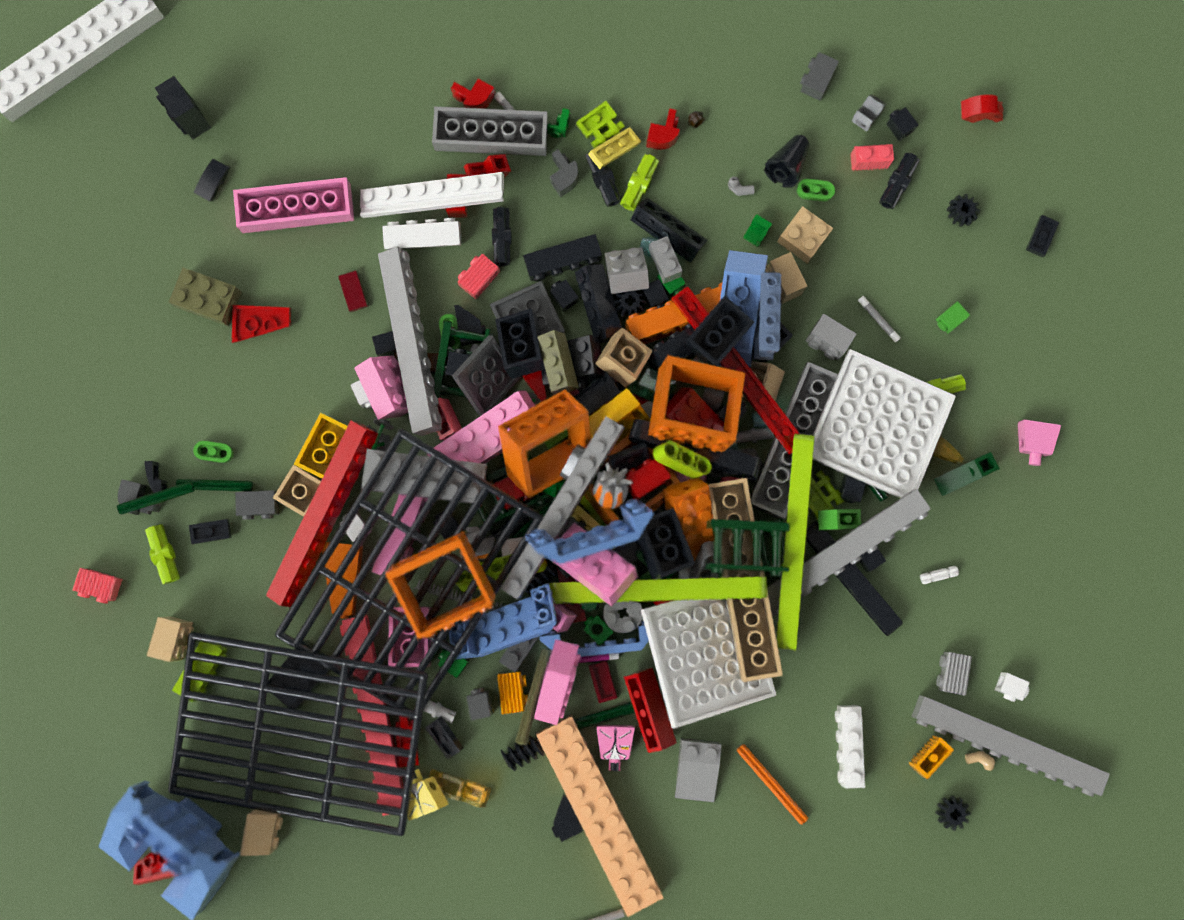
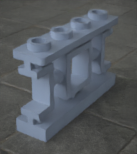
(768, 320)

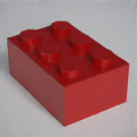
(691, 409)

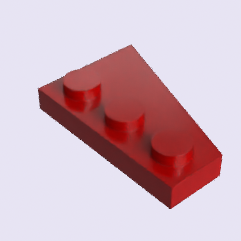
(258, 320)
(150, 869)

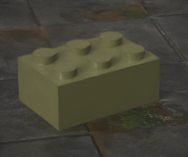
(205, 296)

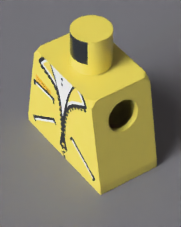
(425, 796)

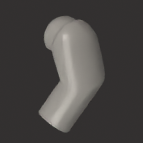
(738, 189)

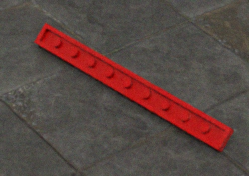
(752, 387)

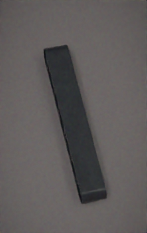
(728, 461)
(857, 585)

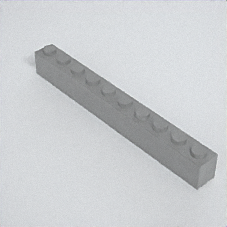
(410, 342)
(565, 504)
(855, 543)
(1010, 745)

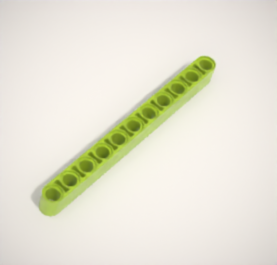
(795, 541)
(668, 590)

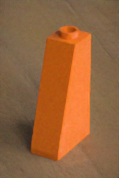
(350, 575)

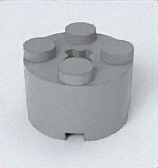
(626, 624)

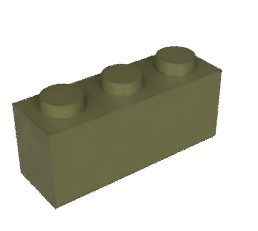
(557, 362)

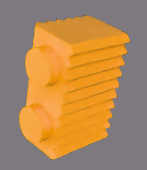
(512, 692)
(931, 756)

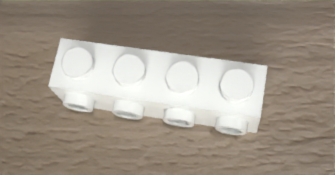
(422, 235)
(850, 746)

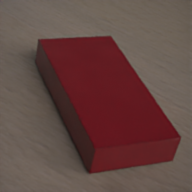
(353, 291)
(602, 681)

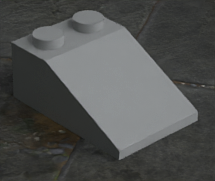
(697, 769)

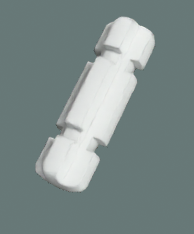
(939, 574)

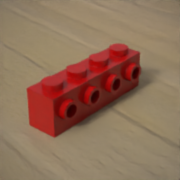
(650, 710)

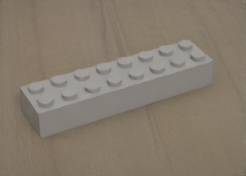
(804, 411)

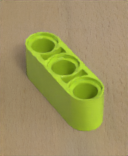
(682, 459)

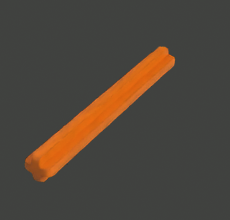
(772, 784)

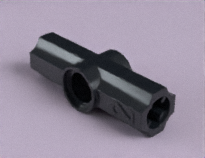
(899, 180)
(605, 182)
(501, 236)

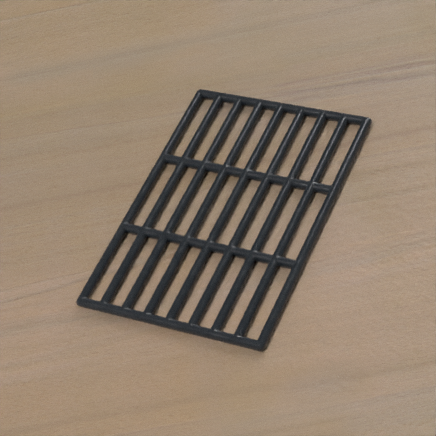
(411, 532)
(334, 740)

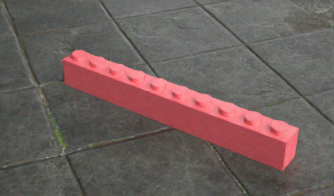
(374, 717)

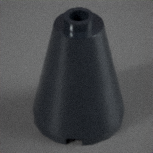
(788, 162)

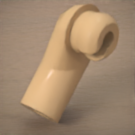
(981, 757)

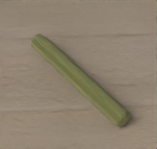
(533, 698)

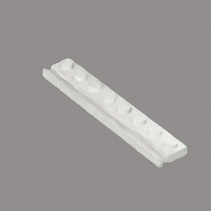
(432, 195)

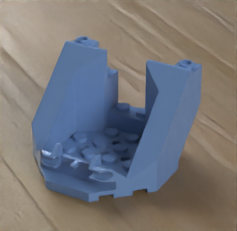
(180, 834)

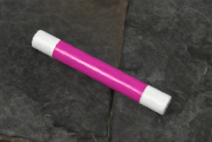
(583, 659)

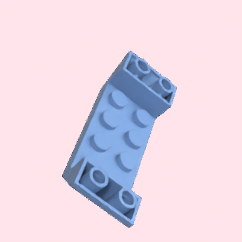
(742, 287)
(600, 538)
(508, 625)
(609, 646)

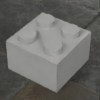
(626, 270)
(830, 337)

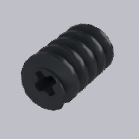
(539, 577)
(522, 753)

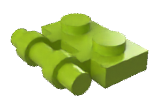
(596, 120)
(817, 499)

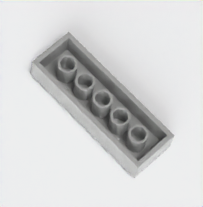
(490, 131)
(374, 456)

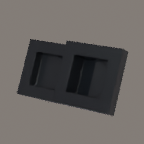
(211, 179)
(152, 474)

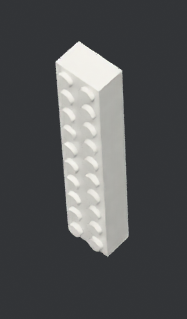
(72, 53)

